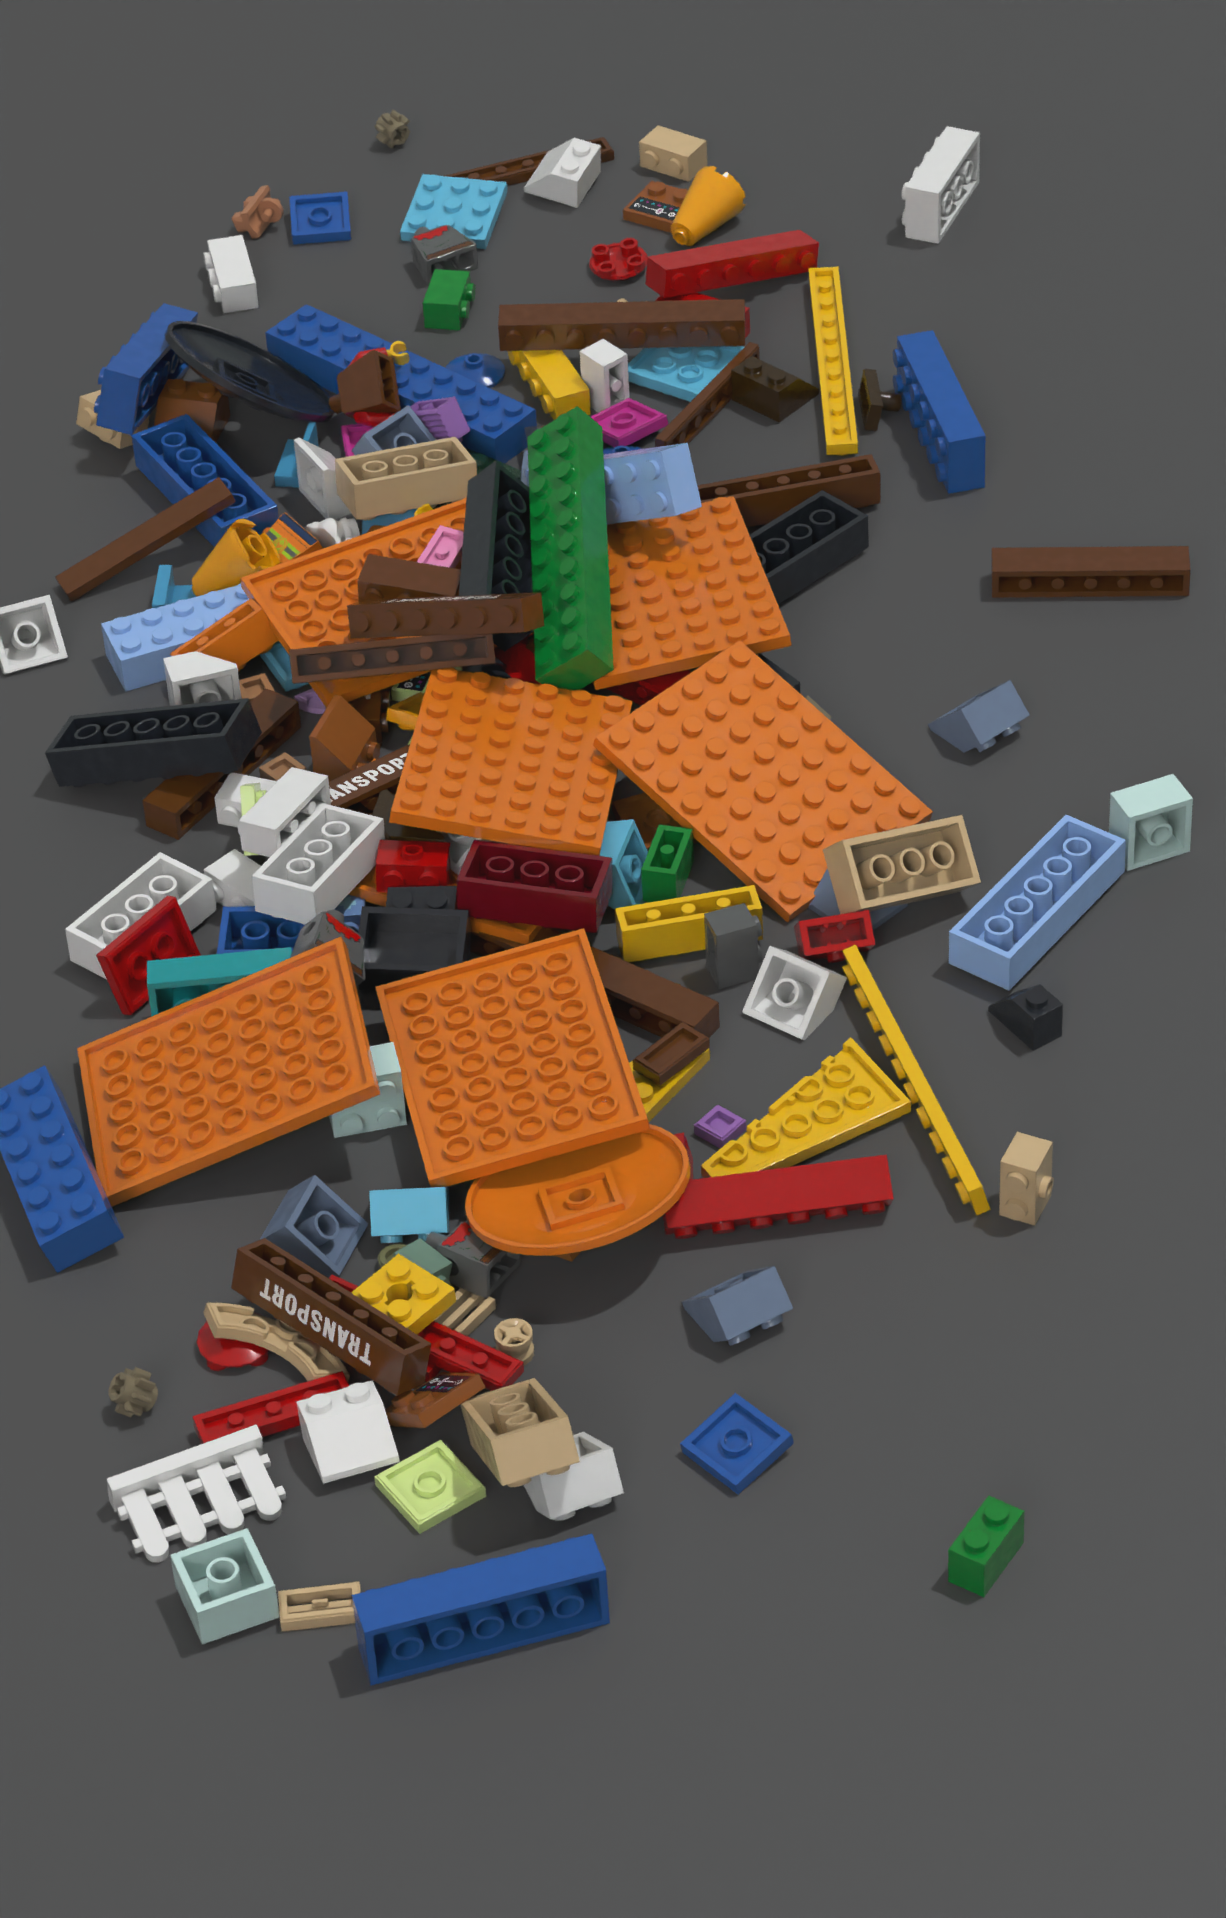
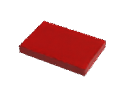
(155, 936)

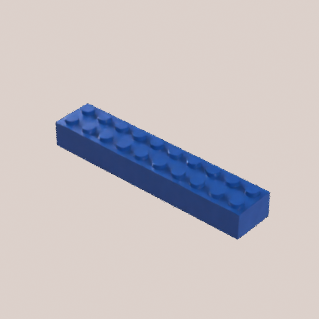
(326, 346)

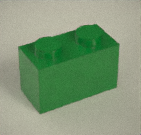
(448, 299)
(667, 863)
(986, 1546)

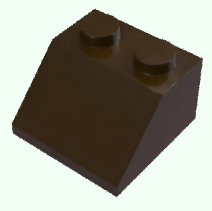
(769, 389)

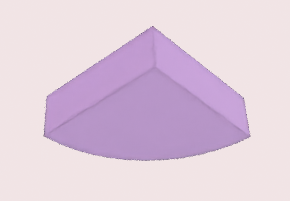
(310, 702)

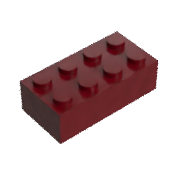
(534, 886)

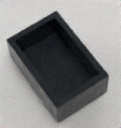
(411, 942)

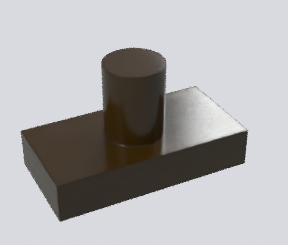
(873, 400)

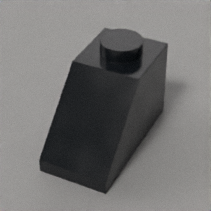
(1031, 1015)

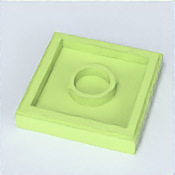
(430, 1486)

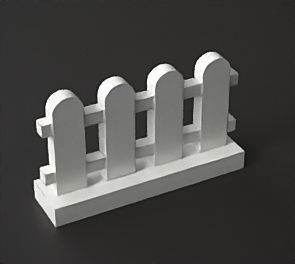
(189, 1472)

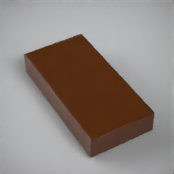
(671, 1053)

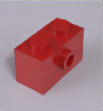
(412, 864)
(831, 934)

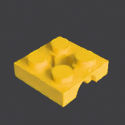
(407, 1293)

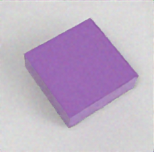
(719, 1126)

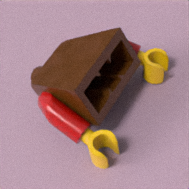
(370, 386)

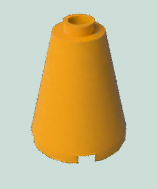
(707, 206)
(236, 555)

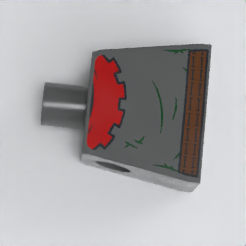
(442, 249)
(329, 926)
(475, 1263)

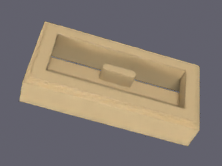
(464, 1304)
(320, 1612)

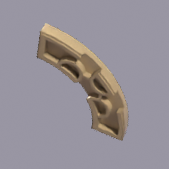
(241, 1324)

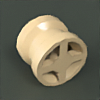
(515, 1339)

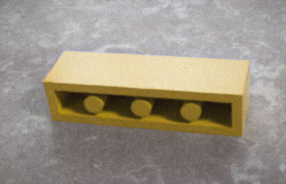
(552, 380)
(676, 923)

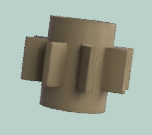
(392, 128)
(133, 1392)

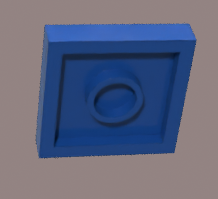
(320, 218)
(736, 1443)

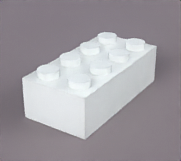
(941, 185)
(318, 864)
(132, 900)

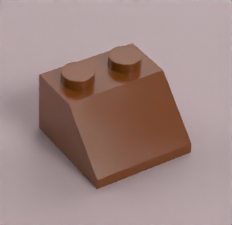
(197, 400)
(342, 740)

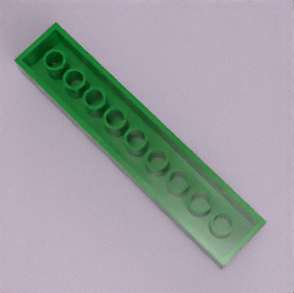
(570, 551)

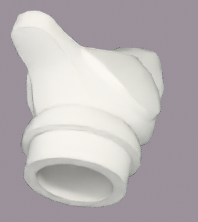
(333, 531)

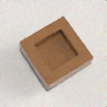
(254, 685)
(279, 766)

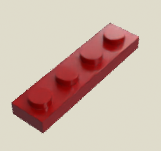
(269, 1411)

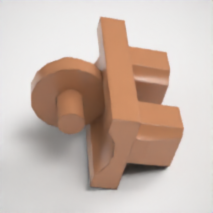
(258, 213)

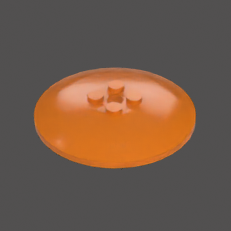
(580, 1196)

